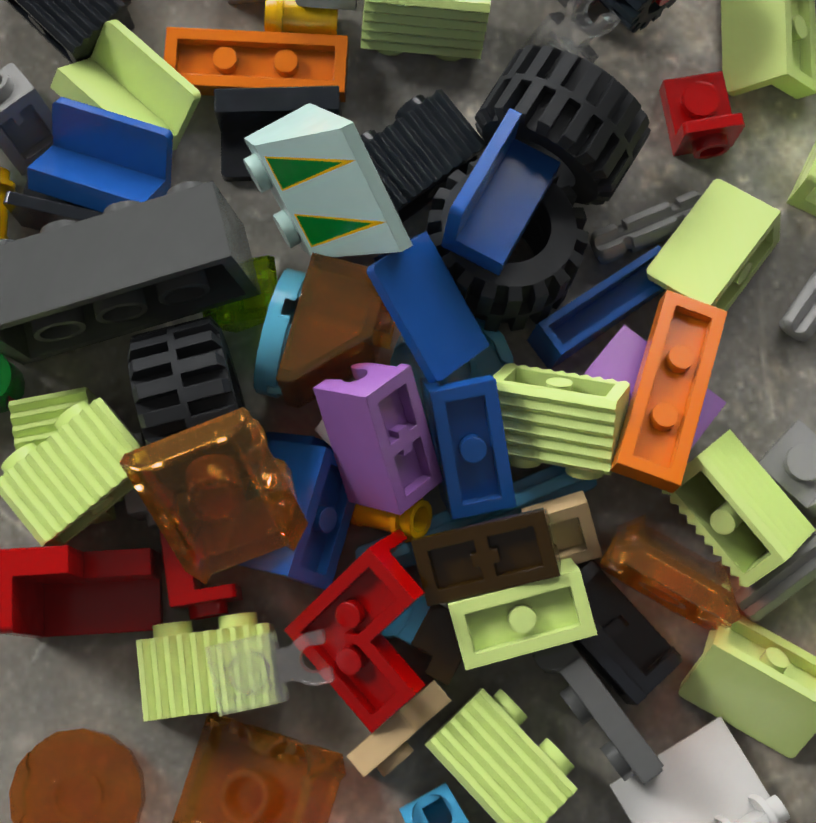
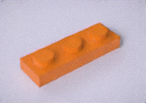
(257, 59)
(669, 392)

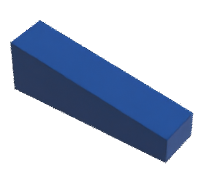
(594, 312)

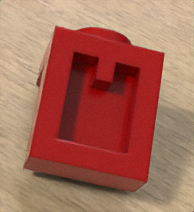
(699, 115)
(188, 592)

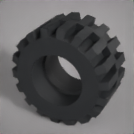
(571, 115)
(526, 286)
(182, 377)

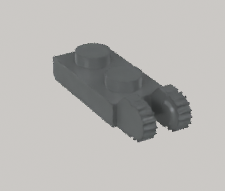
(590, 700)

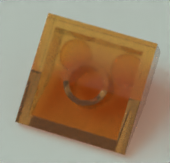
(333, 327)

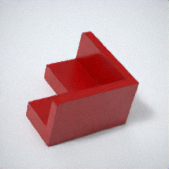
(79, 592)
(354, 614)

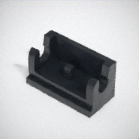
(627, 647)

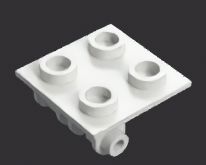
(701, 782)

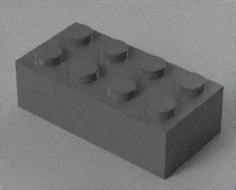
(122, 272)

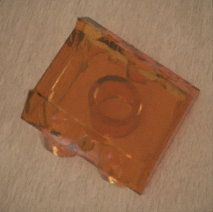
(218, 493)
(671, 575)
(257, 777)

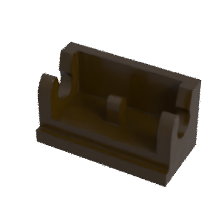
(486, 556)

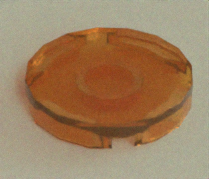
(78, 780)

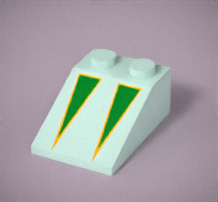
(324, 185)

